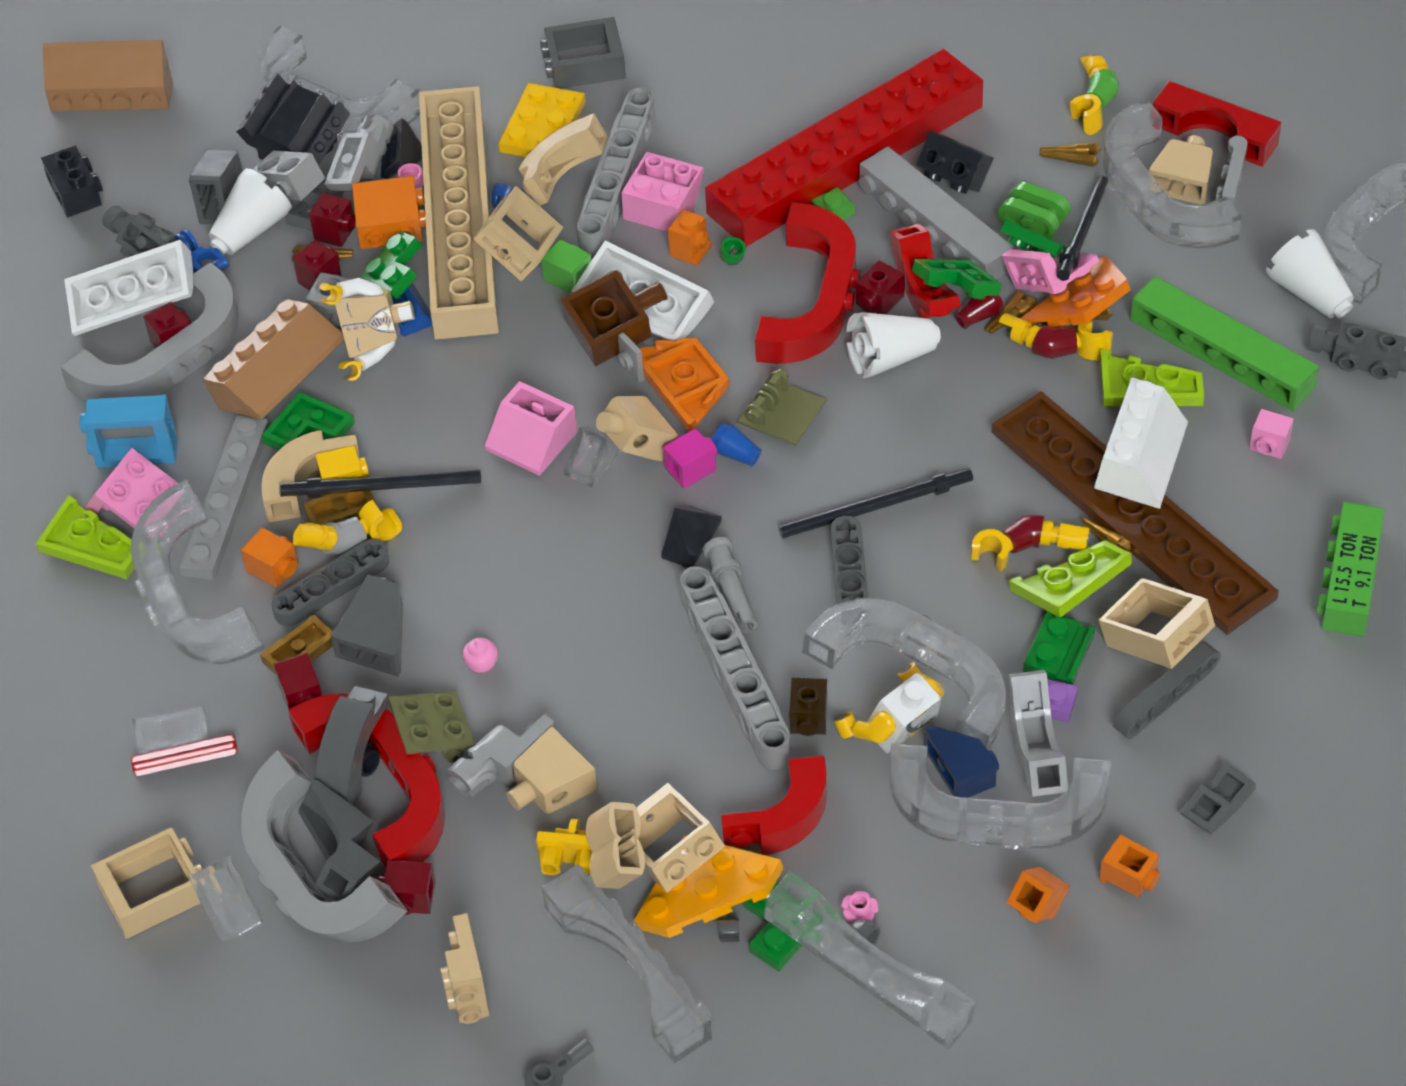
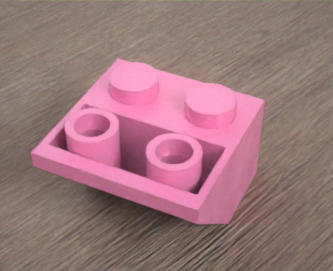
(660, 191)
(531, 428)

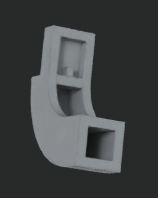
(1034, 735)

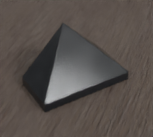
(401, 149)
(688, 534)

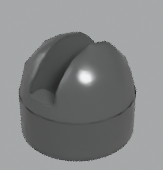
(867, 930)

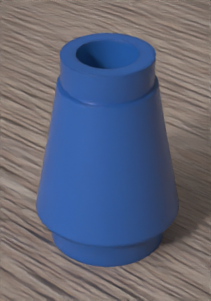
(735, 445)

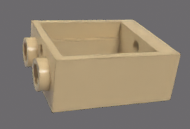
(498, 235)
(1188, 626)
(666, 810)
(136, 860)

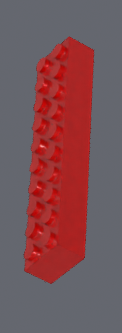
(829, 152)

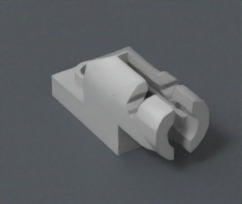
(359, 154)
(494, 758)

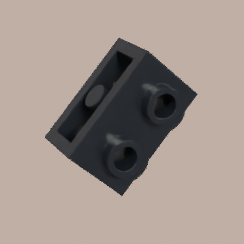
(955, 162)
(72, 180)

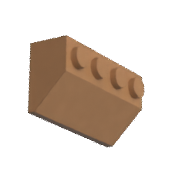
(106, 75)
(272, 360)

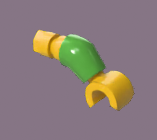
(1101, 91)

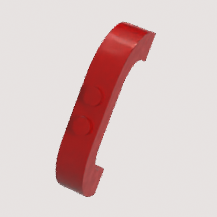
(812, 333)
(422, 825)

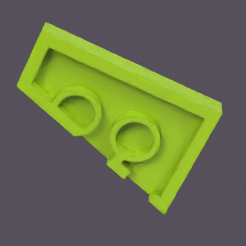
(1181, 384)
(86, 541)
(1072, 582)

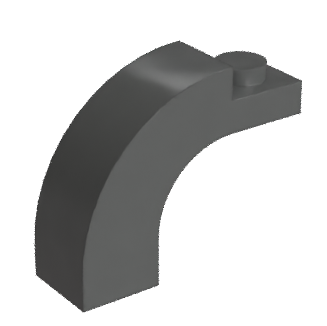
(346, 740)

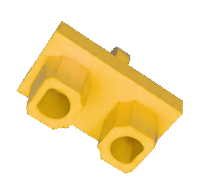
(563, 847)

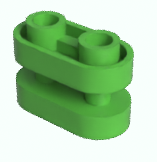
(1035, 209)

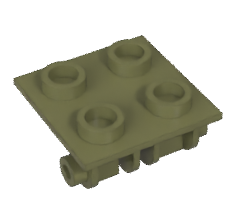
(782, 409)
(432, 723)

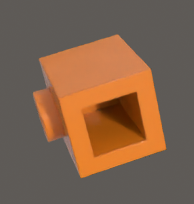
(270, 557)
(1038, 894)

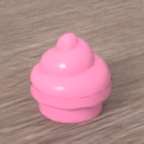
(480, 655)

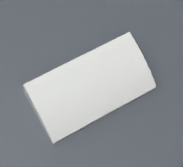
(129, 287)
(668, 319)

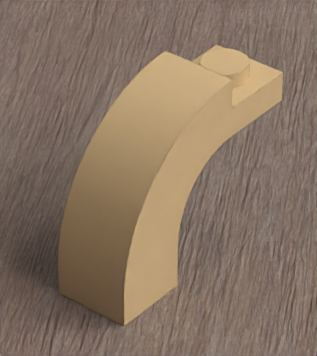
(560, 153)
(295, 464)

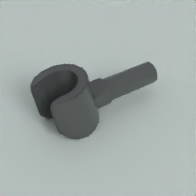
(728, 929)

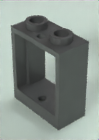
(585, 69)

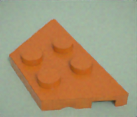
(1082, 298)
(684, 378)

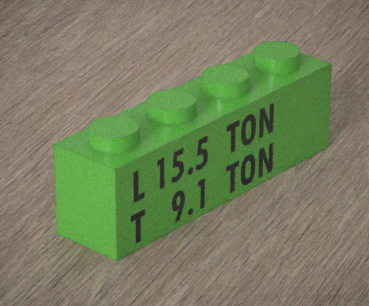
(1352, 569)

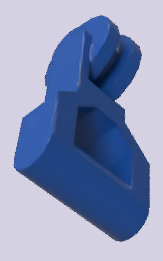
(200, 254)

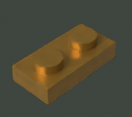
(336, 506)
(310, 638)

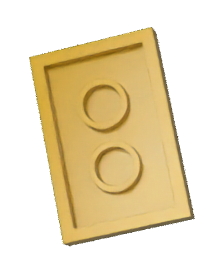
(539, 115)

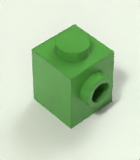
(564, 265)

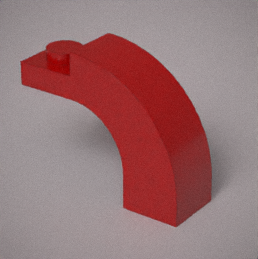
(927, 301)
(790, 819)

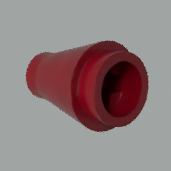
(978, 310)

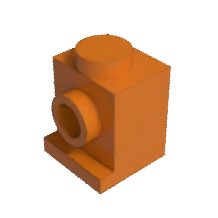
(689, 238)
(1130, 866)

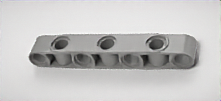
(617, 164)
(735, 668)

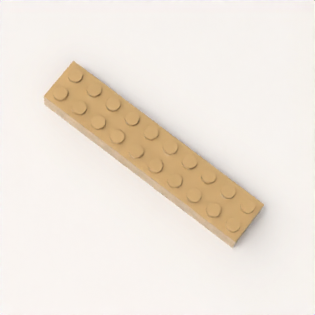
(455, 211)

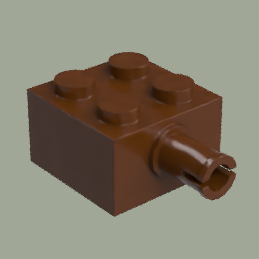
(608, 309)

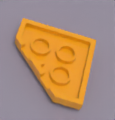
(709, 891)

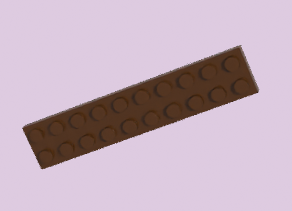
(1160, 538)

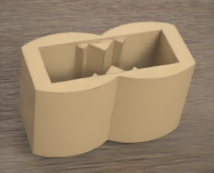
(615, 845)

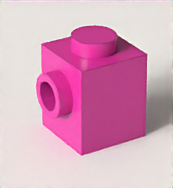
(690, 457)

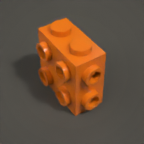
(386, 209)

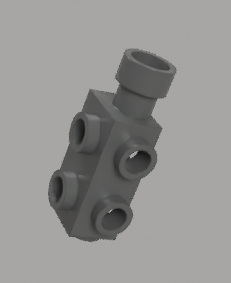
(135, 232)
(1362, 349)

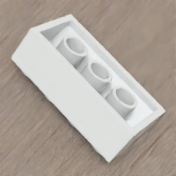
(1142, 445)

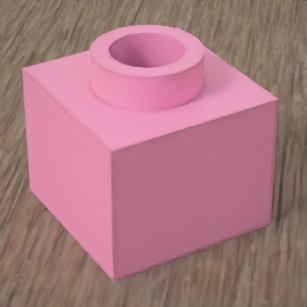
(1271, 433)

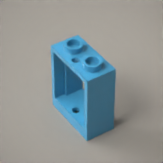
(127, 413)

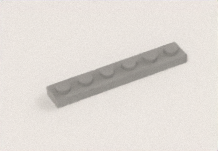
(224, 498)

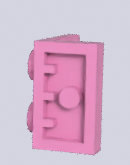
(1039, 270)
(130, 488)

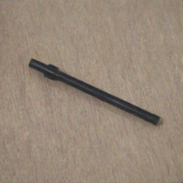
(1071, 256)
(937, 484)
(316, 487)

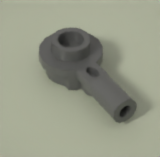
(551, 1073)

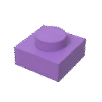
(1062, 700)

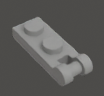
(1233, 169)

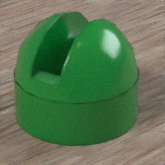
(728, 246)

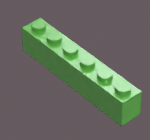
(1224, 343)

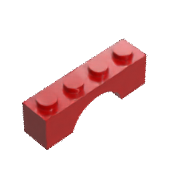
(1190, 109)

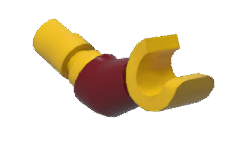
(1058, 342)
(1027, 533)

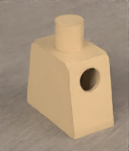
(1184, 169)
(636, 426)
(551, 774)

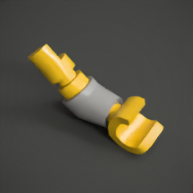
(346, 534)

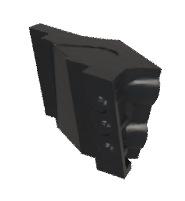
(292, 120)

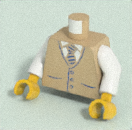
(367, 321)

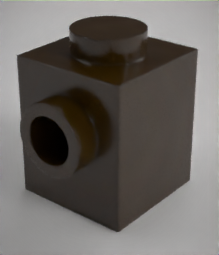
(808, 706)

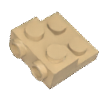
(463, 975)

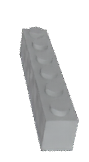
(922, 202)

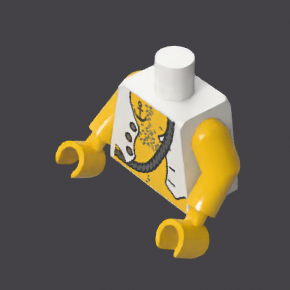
(898, 713)

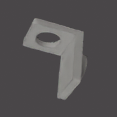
(630, 357)

